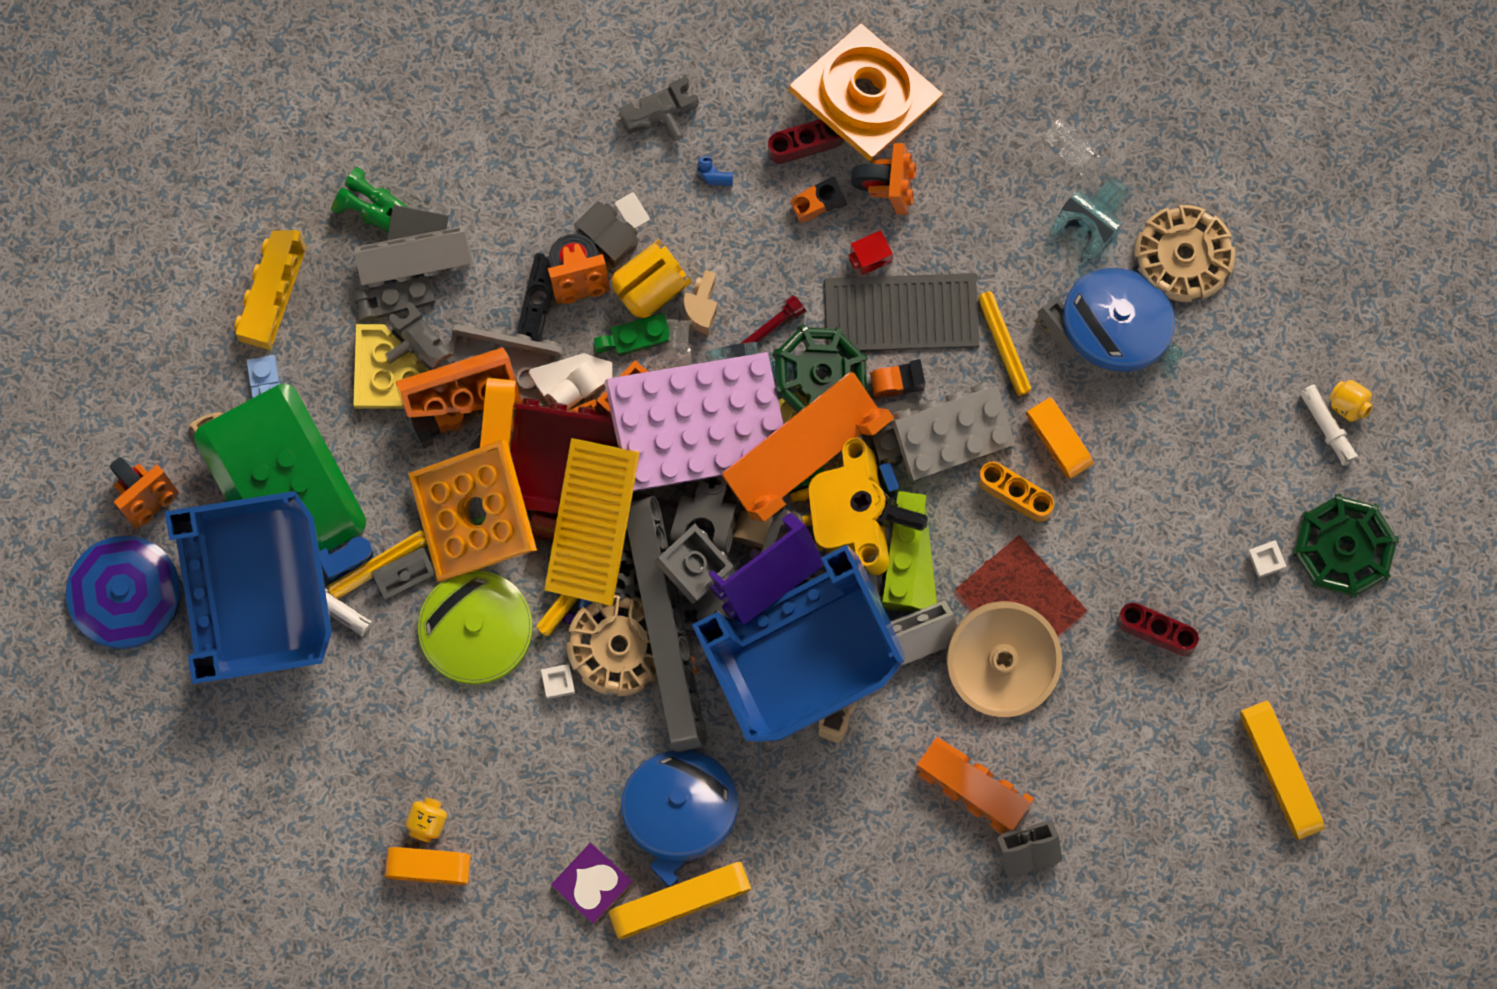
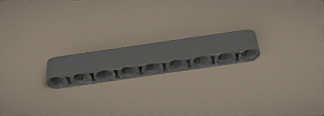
(665, 628)

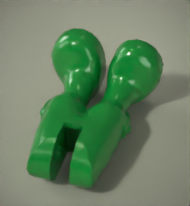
(378, 213)

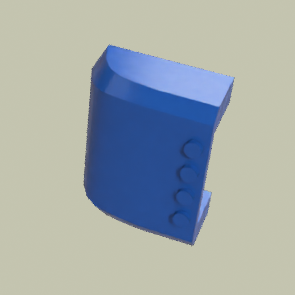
(251, 586)
(804, 652)

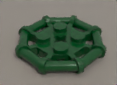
(815, 356)
(1342, 561)

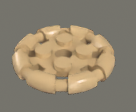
(1185, 269)
(602, 652)

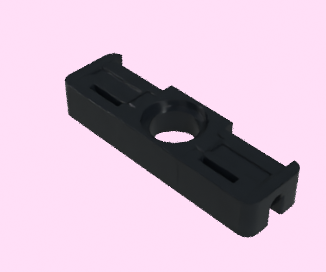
(532, 314)

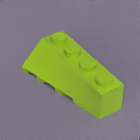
(910, 568)

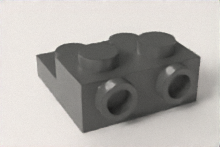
(885, 440)
(691, 560)

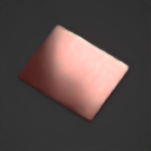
(1022, 578)

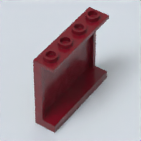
(543, 444)

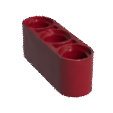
(797, 149)
(1172, 627)

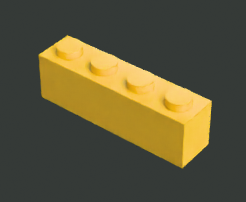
(271, 288)

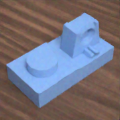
(262, 374)

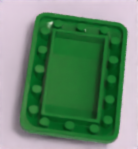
(276, 449)

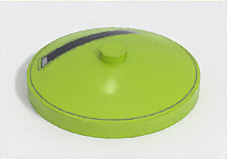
(475, 628)

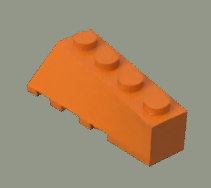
(454, 386)
(973, 786)

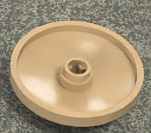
(1004, 659)

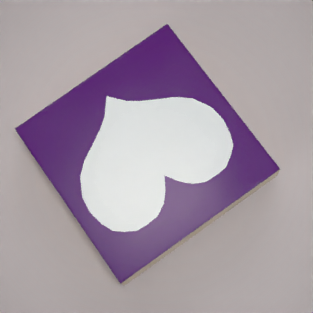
(592, 883)

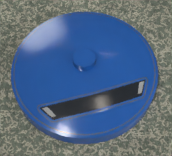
(1118, 320)
(679, 805)

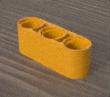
(498, 411)
(1059, 438)
(1010, 479)
(427, 866)

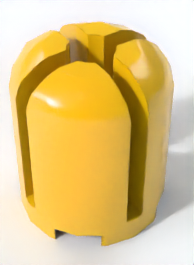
(649, 280)

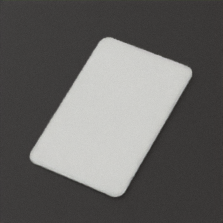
(632, 210)

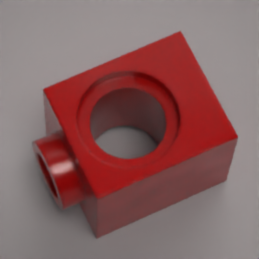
(870, 253)

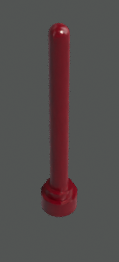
(792, 309)

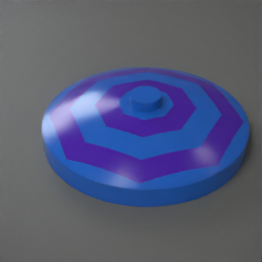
(123, 592)

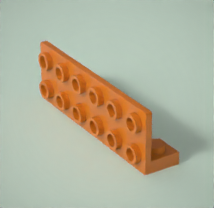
(803, 446)

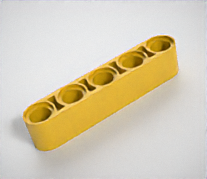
(1282, 770)
(679, 900)

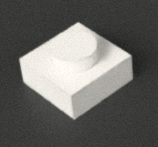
(1267, 559)
(558, 681)

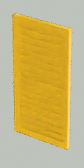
(592, 521)

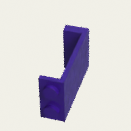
(769, 574)

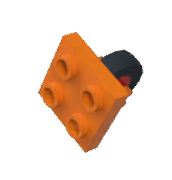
(888, 178)
(576, 269)
(141, 491)

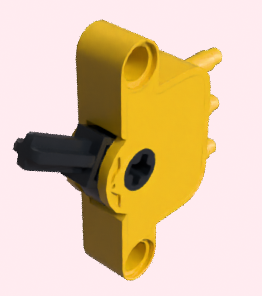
(854, 509)

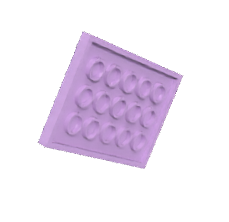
(693, 417)

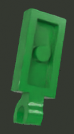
(635, 336)

